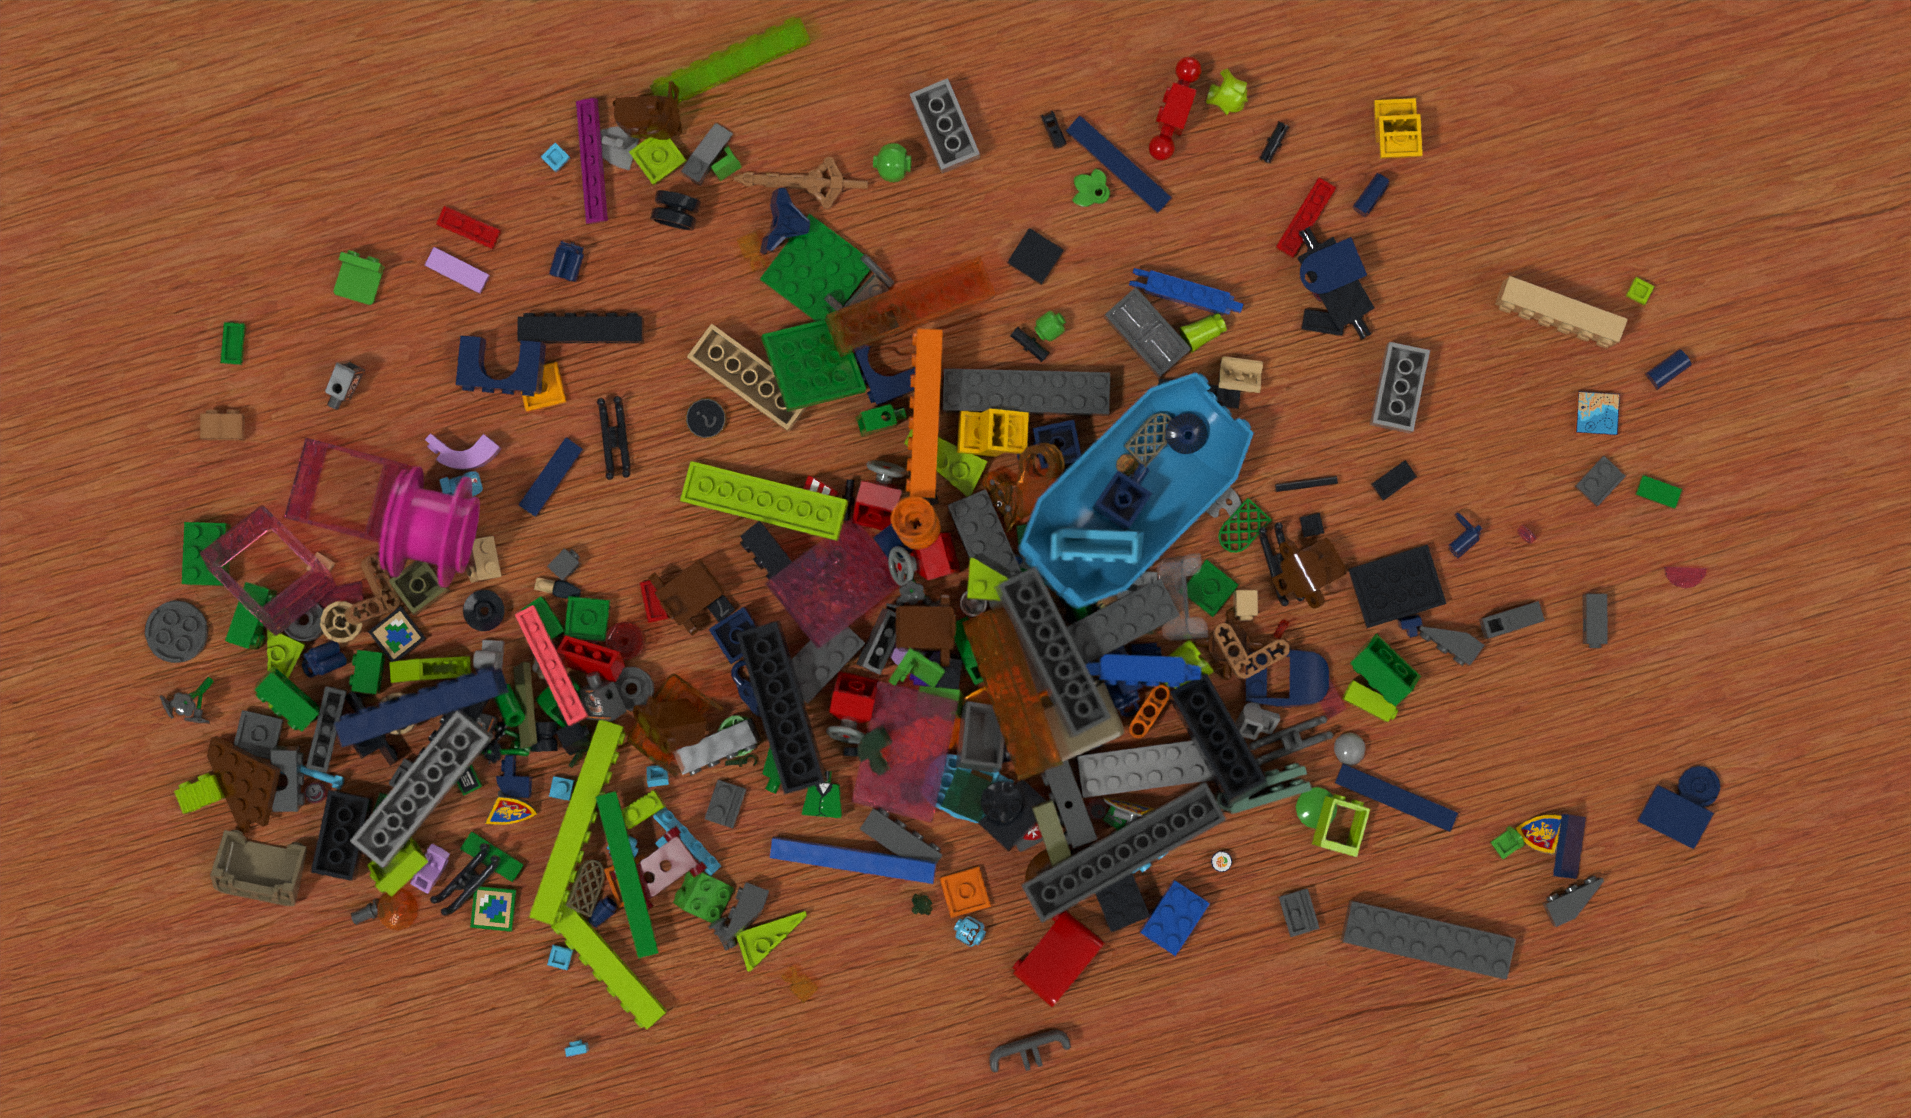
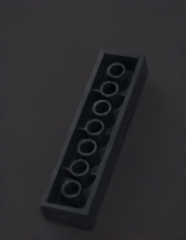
(782, 707)

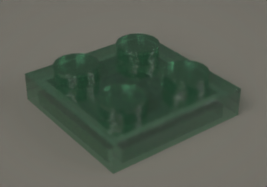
(965, 795)

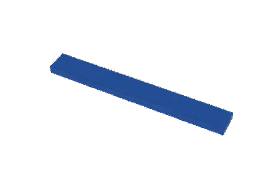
(853, 860)

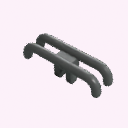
(1291, 740)
(1025, 1044)

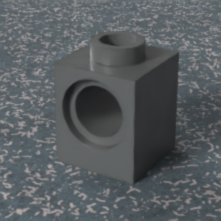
(565, 563)

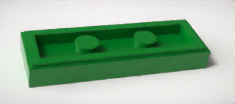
(508, 867)

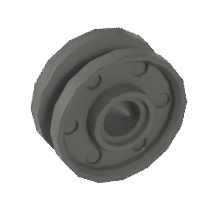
(311, 630)
(644, 684)

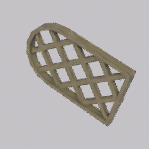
(1144, 426)
(578, 879)

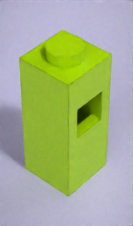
(1369, 701)

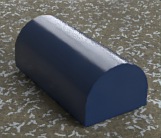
(1371, 195)
(1668, 369)

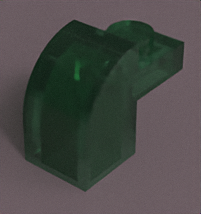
(870, 749)

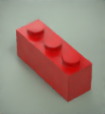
(590, 658)

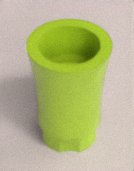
(1202, 331)

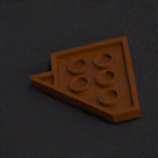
(245, 782)

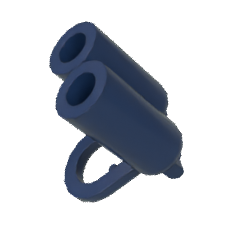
(567, 261)
(1466, 539)
(323, 659)
(1122, 701)

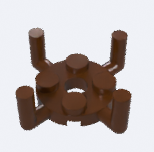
(1215, 650)

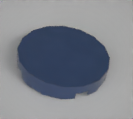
(1699, 785)

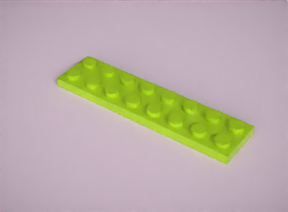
(764, 500)

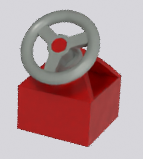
(879, 496)
(931, 562)
(852, 704)

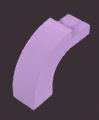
(472, 458)

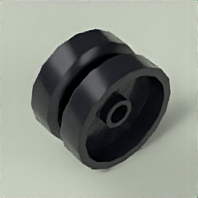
(675, 210)

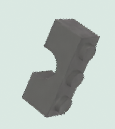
(289, 760)

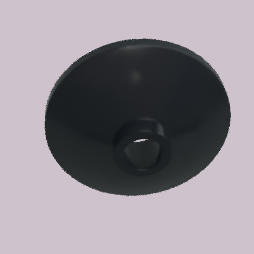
(474, 605)

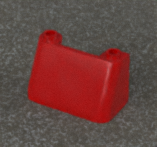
(1058, 958)

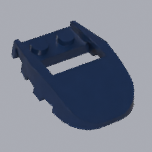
(1307, 680)

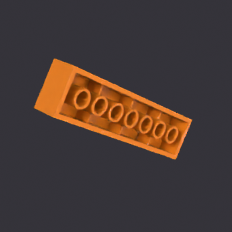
(926, 413)

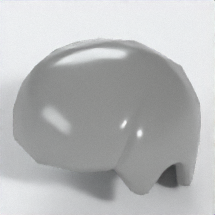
(1349, 748)

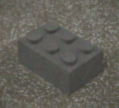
(979, 739)

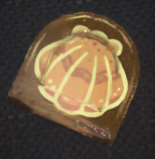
(1127, 464)

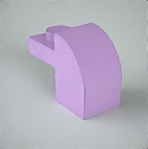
(431, 872)

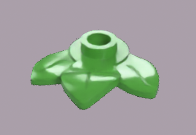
(1088, 188)

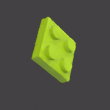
(657, 158)

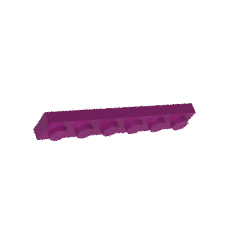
(591, 161)

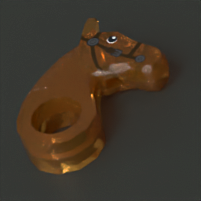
(1018, 499)

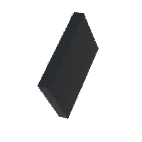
(1011, 832)

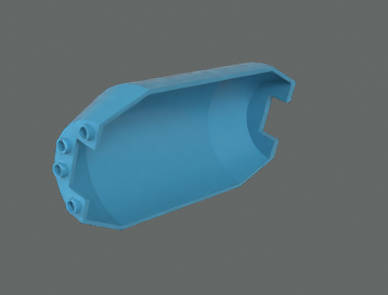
(1179, 482)

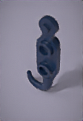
(745, 688)

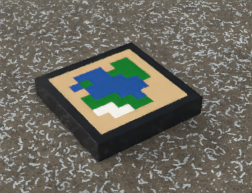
(397, 634)

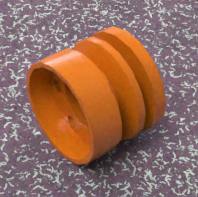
(911, 513)

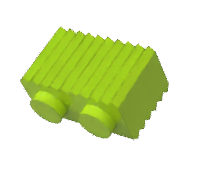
(198, 794)
(642, 809)

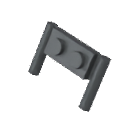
(875, 285)

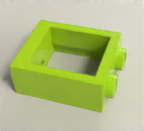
(1356, 831)
(400, 870)

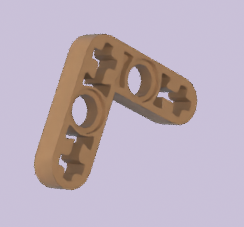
(379, 599)
(1242, 657)

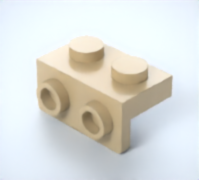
(1240, 374)
(483, 560)

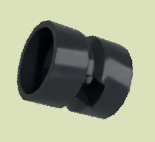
(545, 738)

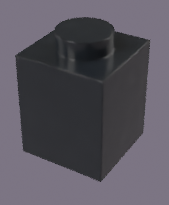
(574, 737)

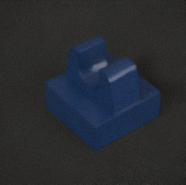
(1410, 624)

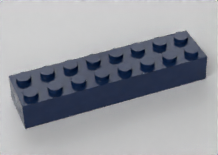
(419, 708)

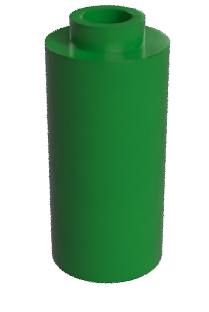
(510, 708)

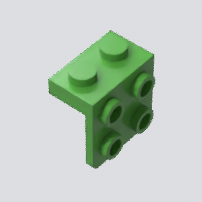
(358, 277)
(703, 896)

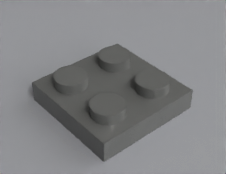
(258, 733)

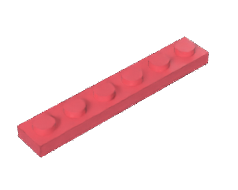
(551, 665)

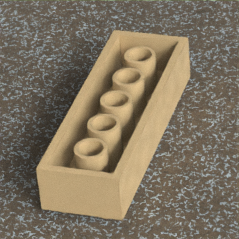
(1560, 312)
(743, 375)

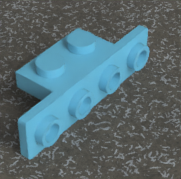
(668, 821)

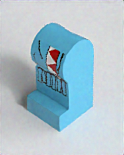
(450, 485)

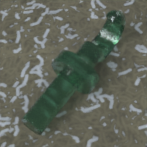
(577, 755)
(740, 761)

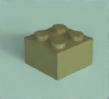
(418, 586)

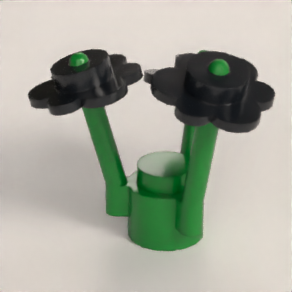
(493, 750)

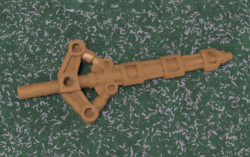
(813, 182)

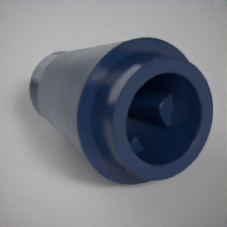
(604, 910)

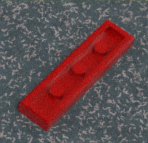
(1305, 217)

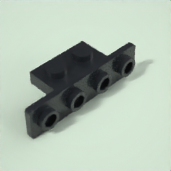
(369, 746)

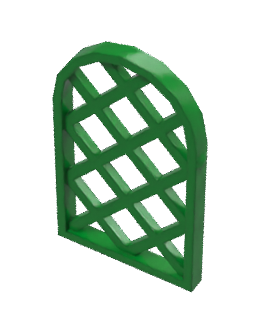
(1238, 521)

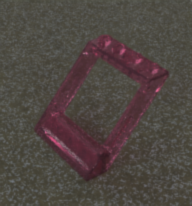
(307, 481)
(293, 600)

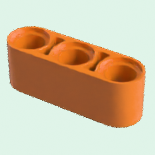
(1156, 704)

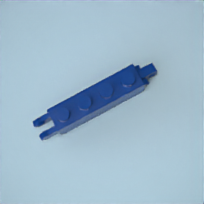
(1186, 292)
(1144, 669)

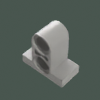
(490, 656)

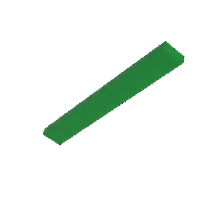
(627, 874)

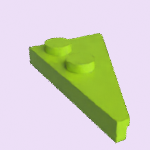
(982, 581)
(282, 653)
(762, 939)

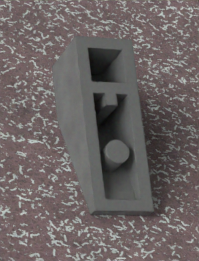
(706, 154)

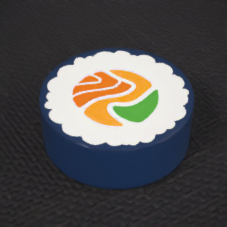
(1221, 861)

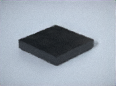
(1035, 256)

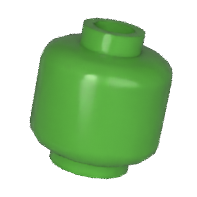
(1050, 326)

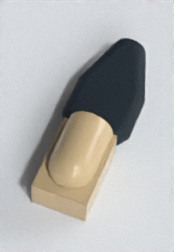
(559, 588)

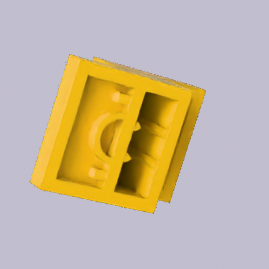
(1398, 128)
(992, 432)

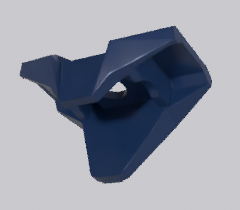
(786, 221)

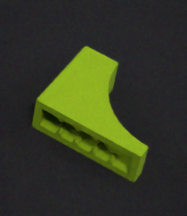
(429, 669)

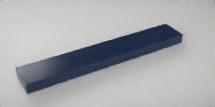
(1118, 164)
(1396, 797)

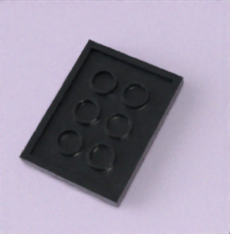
(1397, 586)

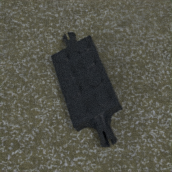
(1345, 303)

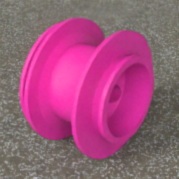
(428, 526)

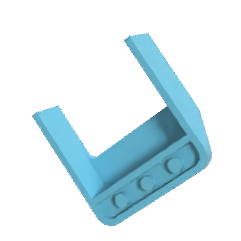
(1097, 543)

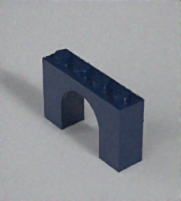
(525, 379)
(883, 388)

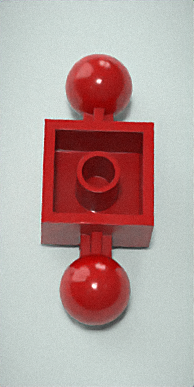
(1177, 107)

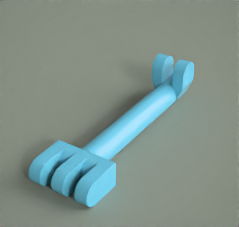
(336, 781)

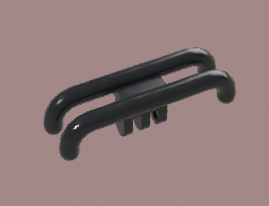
(614, 437)
(1274, 561)
(467, 880)

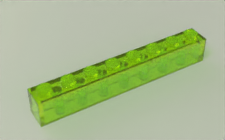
(735, 61)

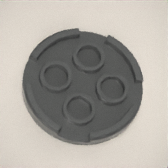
(176, 631)

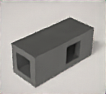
(1595, 620)

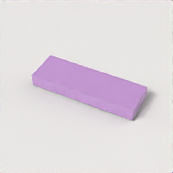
(457, 270)

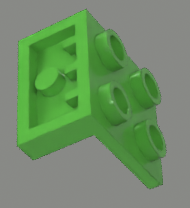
(919, 666)

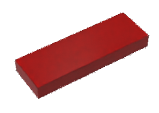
(468, 227)

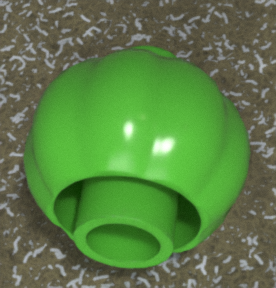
(892, 162)

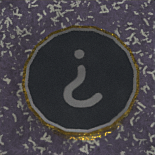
(705, 418)

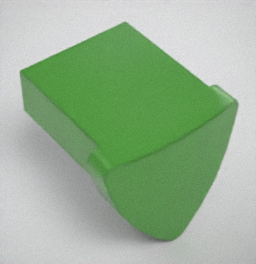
(726, 165)
(1507, 842)

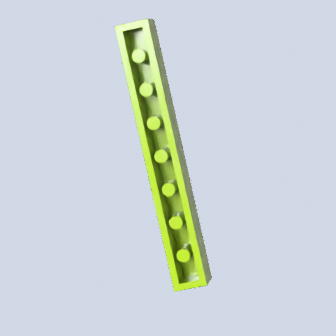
(609, 967)

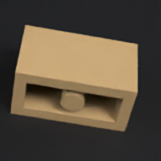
(1245, 604)

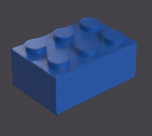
(1174, 917)

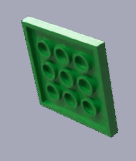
(815, 267)
(810, 366)

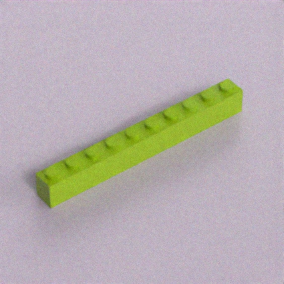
(576, 823)

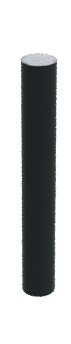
(1306, 484)

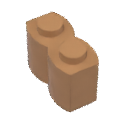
(222, 426)

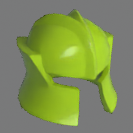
(1231, 94)

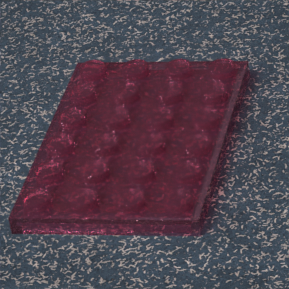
(834, 583)
(917, 757)

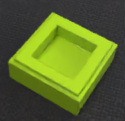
(1639, 291)

